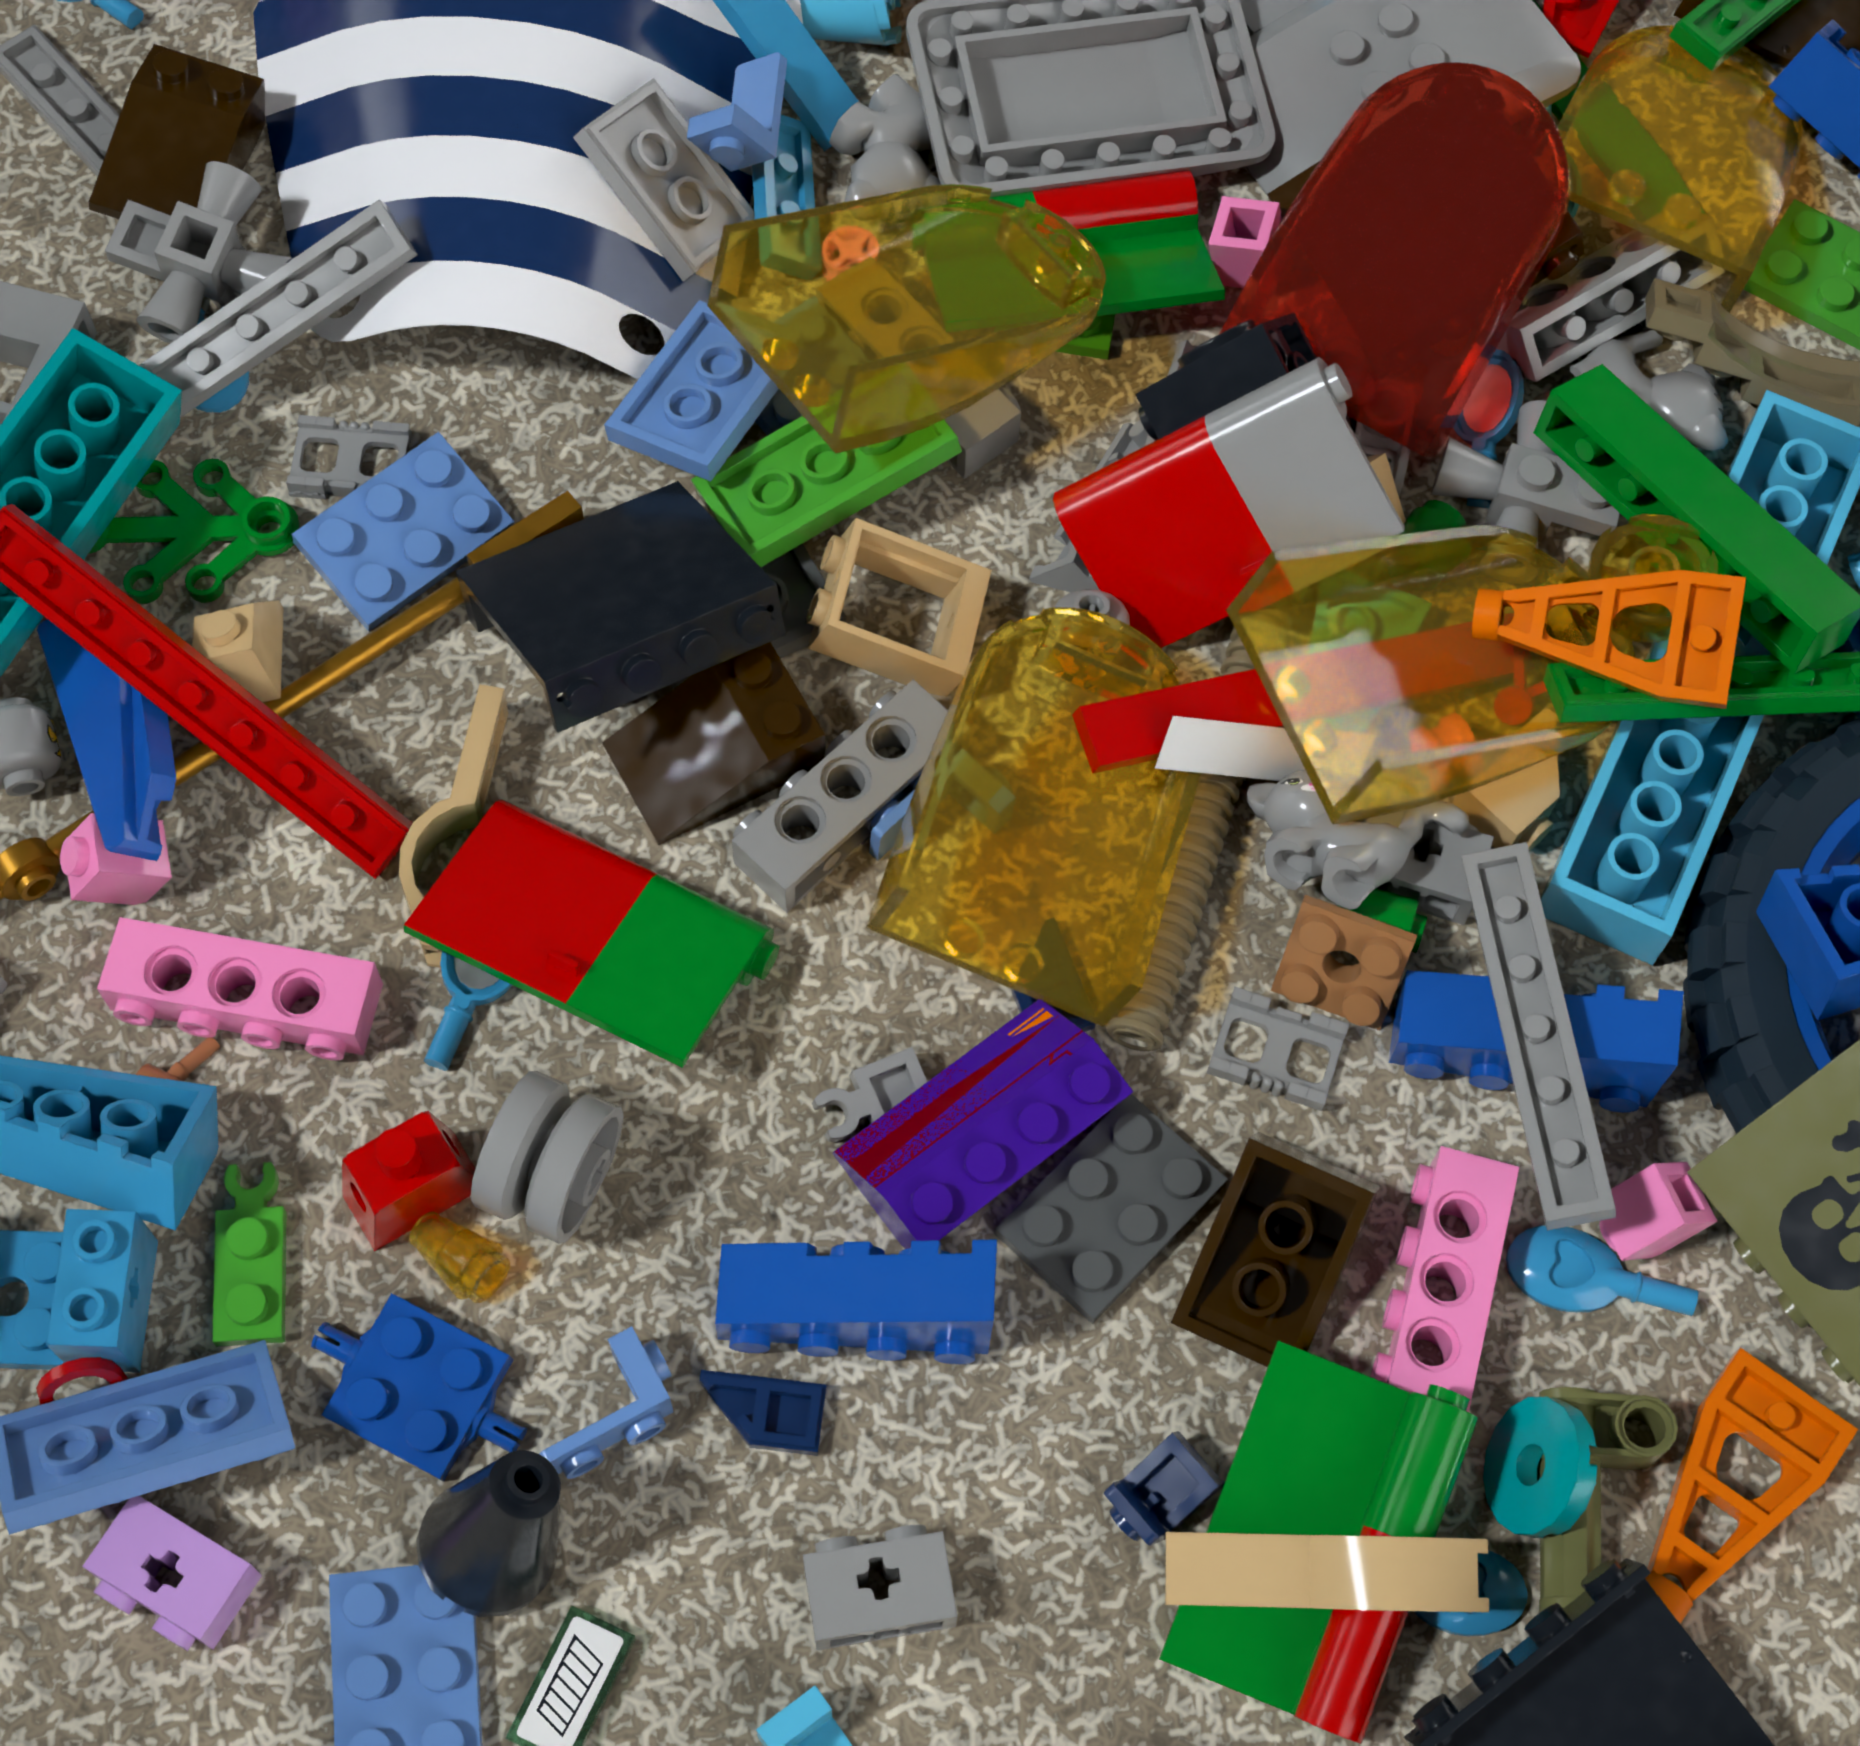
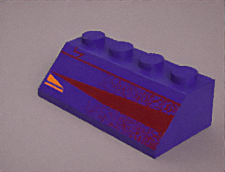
(982, 1124)

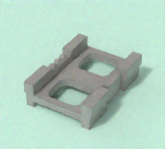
(352, 445)
(1282, 1031)

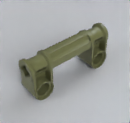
(1576, 1552)

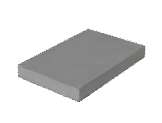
(664, 177)

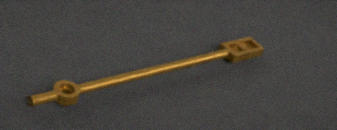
(32, 864)

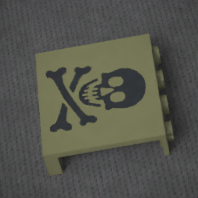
(1795, 1203)

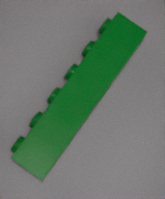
(1649, 468)

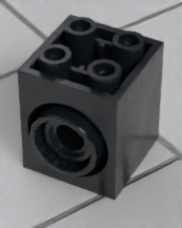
(1223, 372)

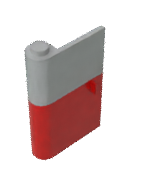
(1206, 505)

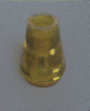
(462, 1258)

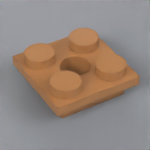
(1350, 991)

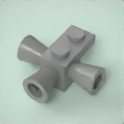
(192, 250)
(1529, 486)

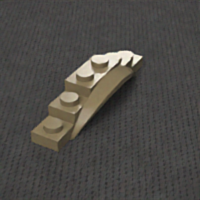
(1732, 348)

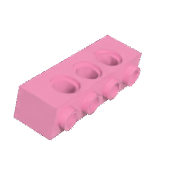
(151, 954)
(1482, 1197)

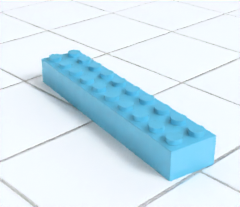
(1671, 779)

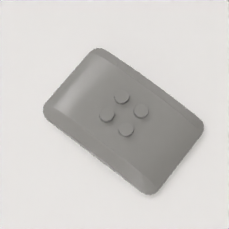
(1338, 52)
(1086, 90)

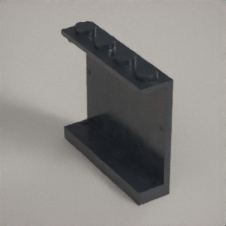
(624, 602)
(1594, 1675)

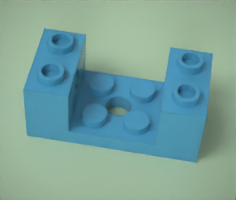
(83, 1288)

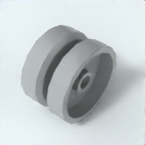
(546, 1156)

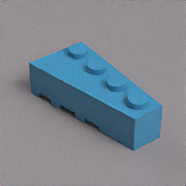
(107, 1136)

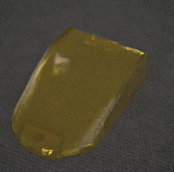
(1682, 149)
(903, 304)
(1381, 668)
(1012, 842)

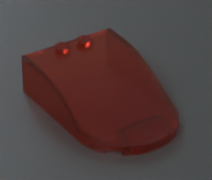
(1418, 243)

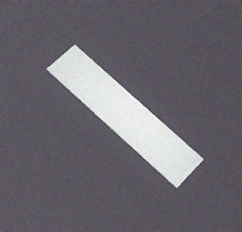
(1228, 749)

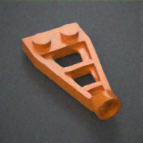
(1700, 641)
(1780, 1423)

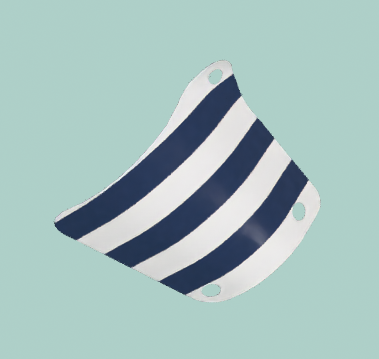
(469, 141)

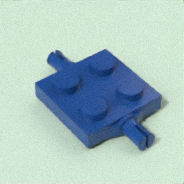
(418, 1387)

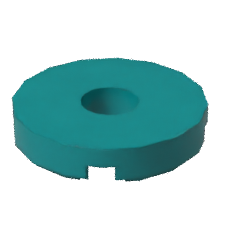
(1512, 1459)

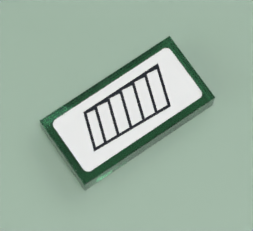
(572, 1682)

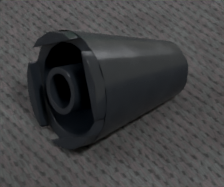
(493, 1535)

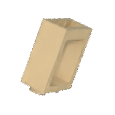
(914, 564)

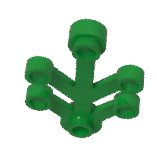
(196, 528)

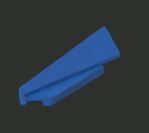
(118, 744)

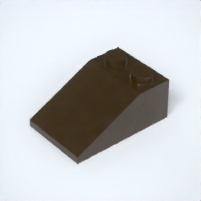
(174, 124)
(716, 743)
(1274, 1250)

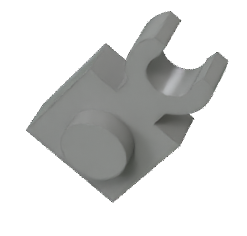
(876, 1091)

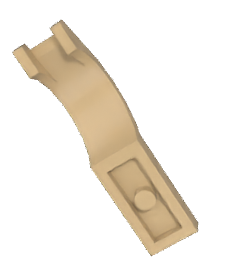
(466, 801)
(1324, 1572)

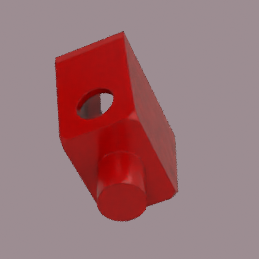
(404, 1177)

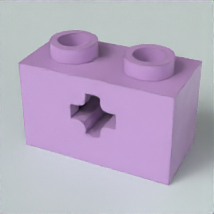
(144, 1541)

